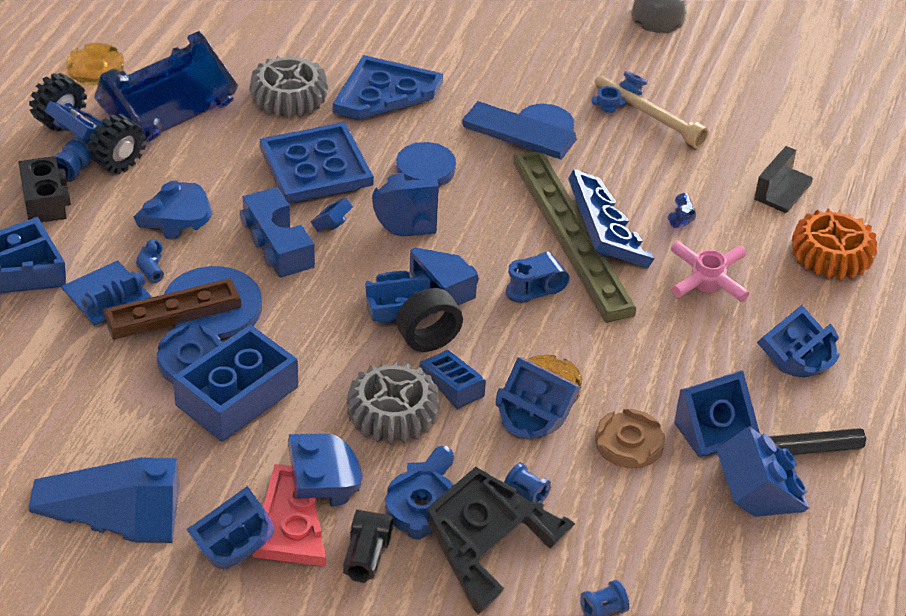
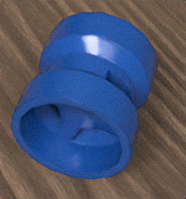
(73, 159)

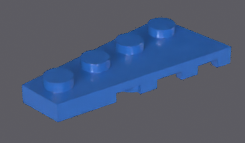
(604, 222)

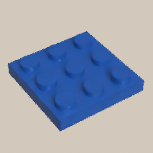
(316, 162)

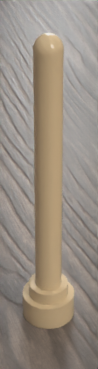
(694, 134)

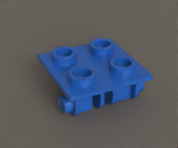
(105, 289)

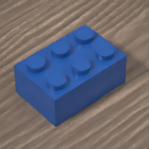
(235, 382)

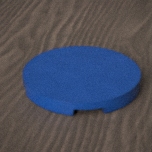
(228, 322)

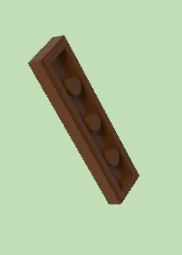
(171, 308)

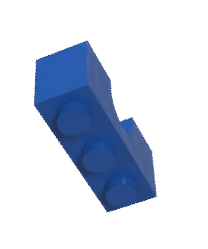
(284, 247)

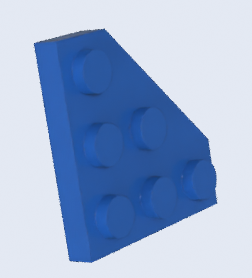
(384, 86)

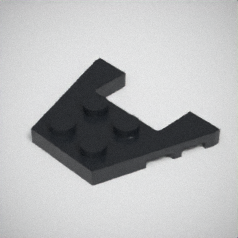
(475, 519)

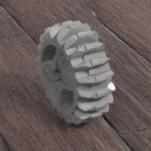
(288, 86)
(385, 398)

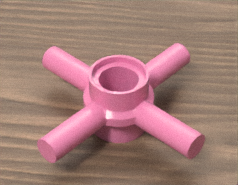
(709, 271)

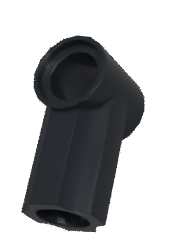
(368, 537)

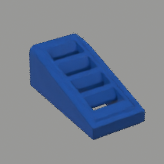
(458, 395)

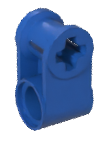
(537, 275)

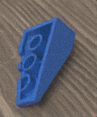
(122, 497)

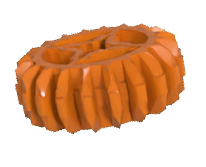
(834, 244)

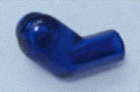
(684, 213)

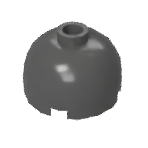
(659, 15)

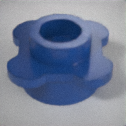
(608, 99)

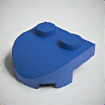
(407, 206)
(175, 208)
(390, 292)
(801, 345)
(534, 400)
(324, 467)
(233, 530)

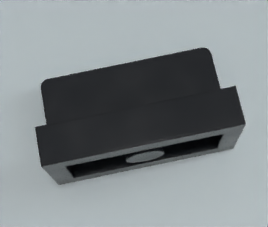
(781, 184)

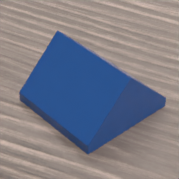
(715, 412)

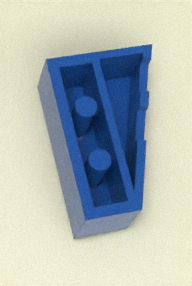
(29, 258)

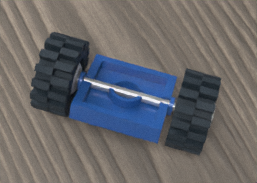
(113, 141)

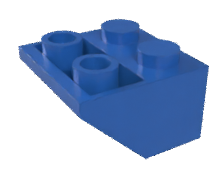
(761, 475)

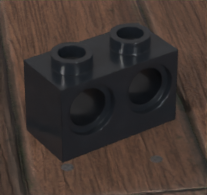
(43, 189)

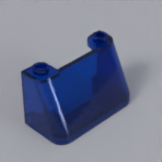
(169, 89)

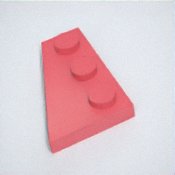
(295, 523)

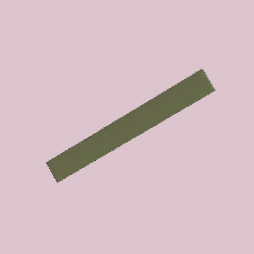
(574, 238)

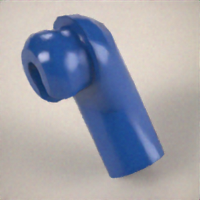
(148, 260)
(437, 462)

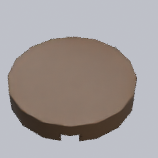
(630, 438)

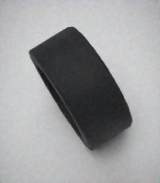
(419, 307)

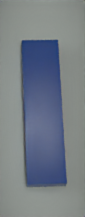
(519, 130)

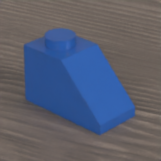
(445, 272)

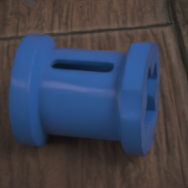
(527, 484)
(614, 595)

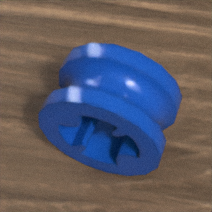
(633, 83)

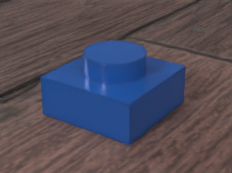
(332, 215)

